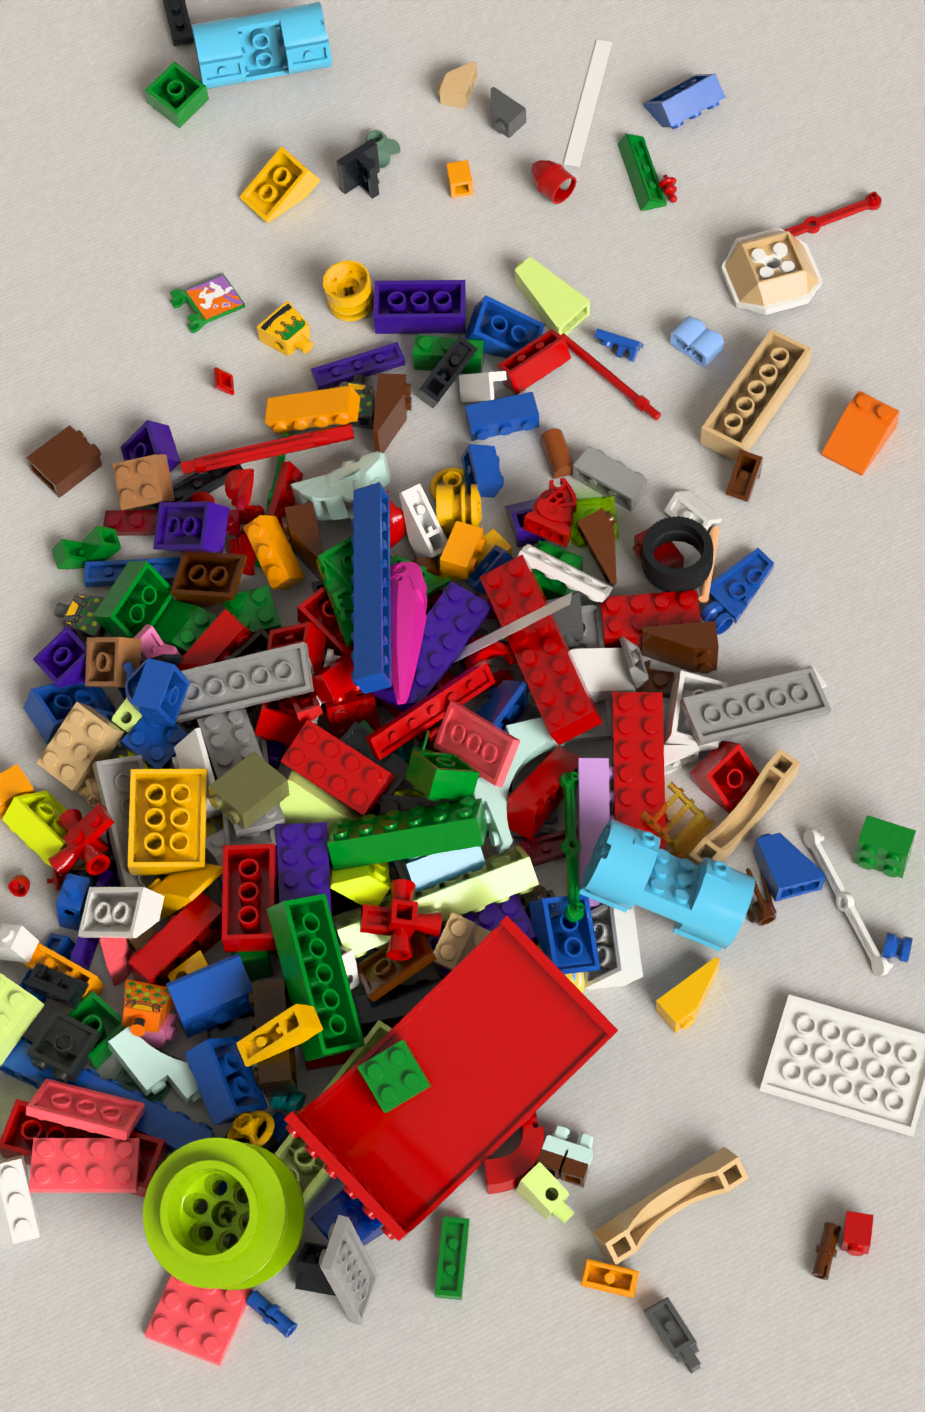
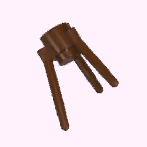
(763, 911)

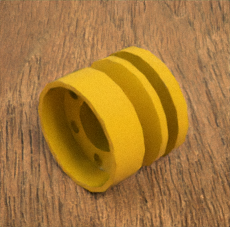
(348, 290)
(457, 507)

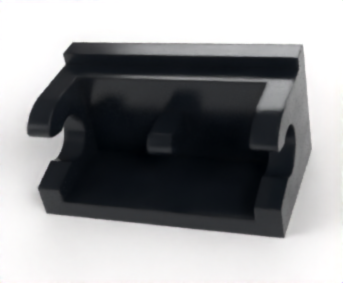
(56, 986)

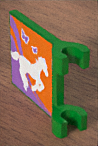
(208, 301)

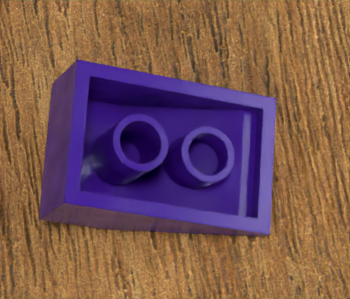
(191, 527)

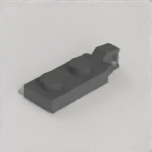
(674, 1333)

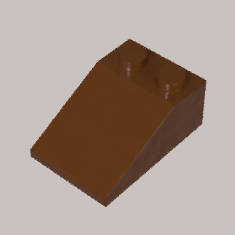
(391, 408)
(303, 534)
(599, 538)
(207, 577)
(683, 645)

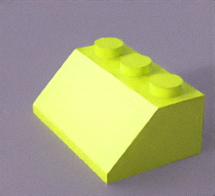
(35, 821)
(361, 884)

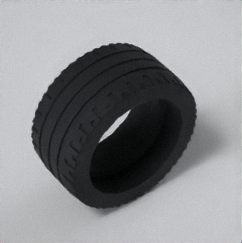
(680, 530)

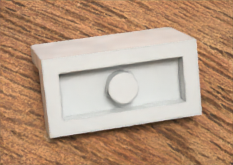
(479, 386)
(688, 505)

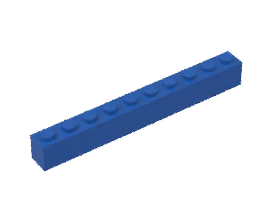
(371, 589)
(156, 1121)

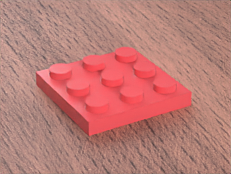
(197, 1319)

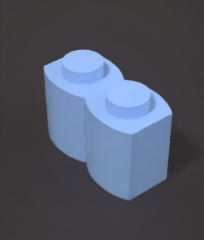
(697, 341)

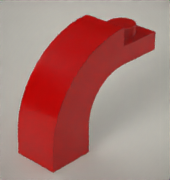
(508, 1171)

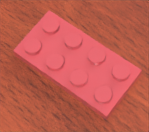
(477, 743)
(85, 1109)
(84, 1165)

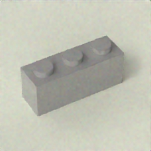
(610, 478)

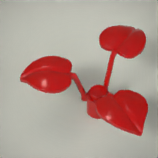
(238, 489)

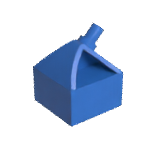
(156, 690)

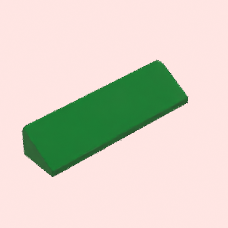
(641, 172)

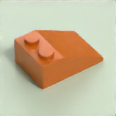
(861, 433)

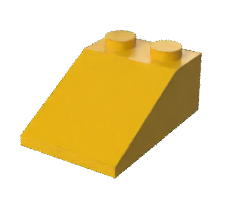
(279, 186)
(183, 887)

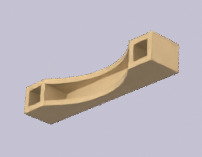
(764, 792)
(708, 1178)

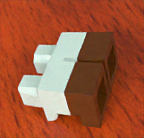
(577, 1156)

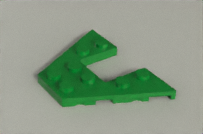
(336, 573)

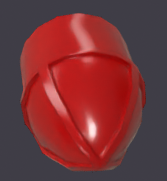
(549, 177)

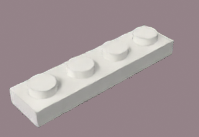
(572, 577)

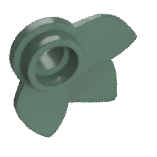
(385, 147)

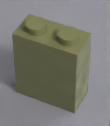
(248, 791)

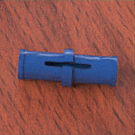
(271, 1314)

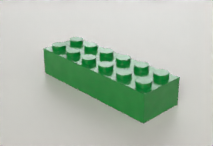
(407, 833)
(316, 973)

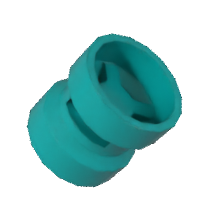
(289, 1103)

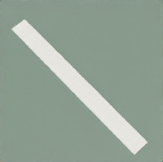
(587, 103)
(515, 626)

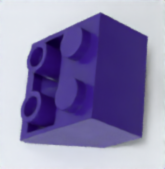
(516, 515)

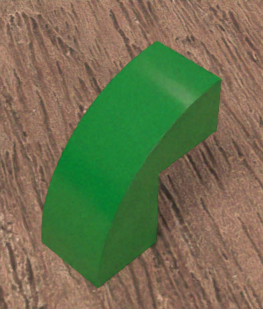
(96, 546)

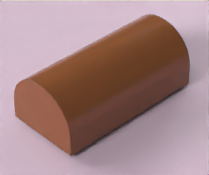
(557, 453)

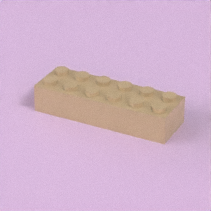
(755, 395)

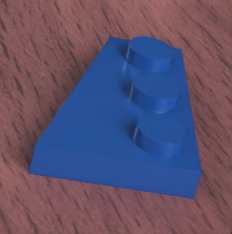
(741, 582)

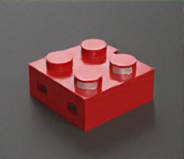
(353, 708)

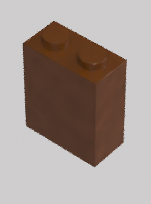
(65, 461)

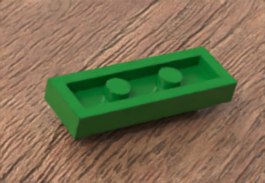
(452, 1258)

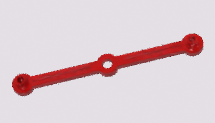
(871, 202)

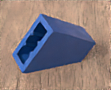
(786, 867)

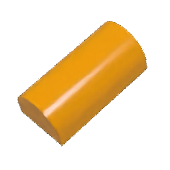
(610, 1278)

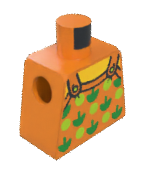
(145, 1007)

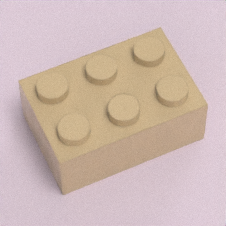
(79, 743)

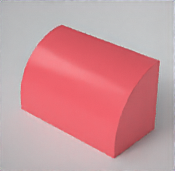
(117, 955)

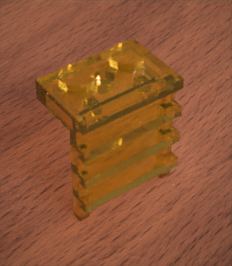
(693, 831)

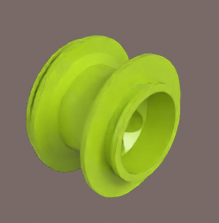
(265, 1226)

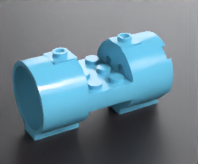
(262, 45)
(702, 899)

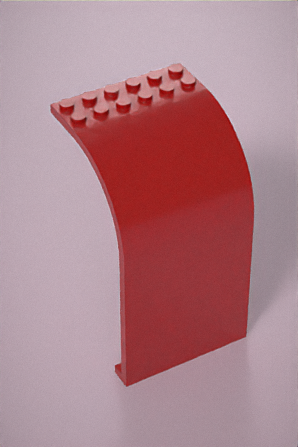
(494, 1049)

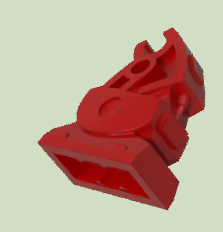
(553, 513)

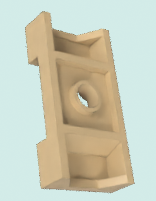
(457, 941)

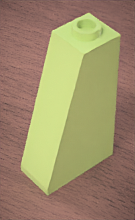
(551, 297)
(312, 804)

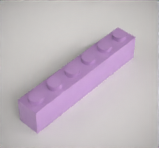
(593, 808)

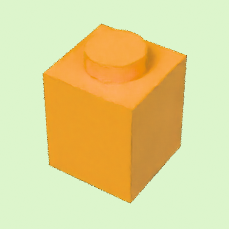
(459, 178)

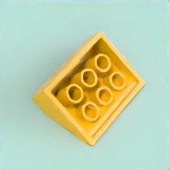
(167, 820)

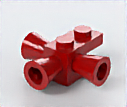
(83, 841)
(399, 920)

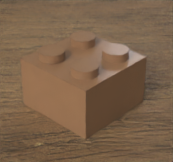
(143, 482)
(106, 660)

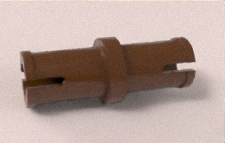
(826, 1251)

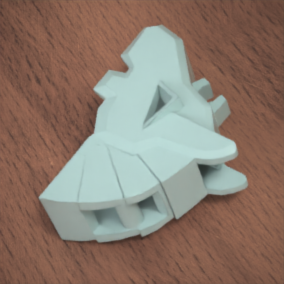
(334, 491)

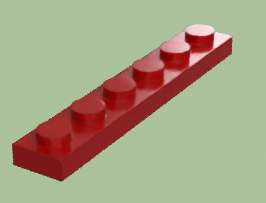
(429, 710)

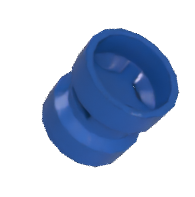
(715, 612)
(891, 946)

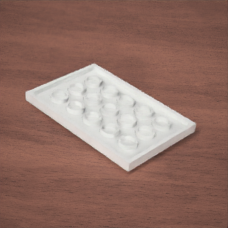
(848, 1065)

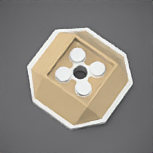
(770, 272)

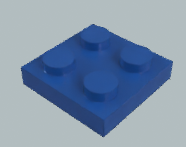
(154, 742)

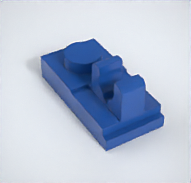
(608, 339)

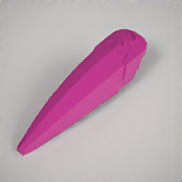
(407, 624)

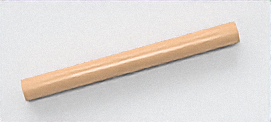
(705, 587)

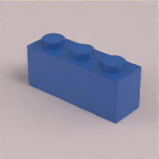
(502, 416)

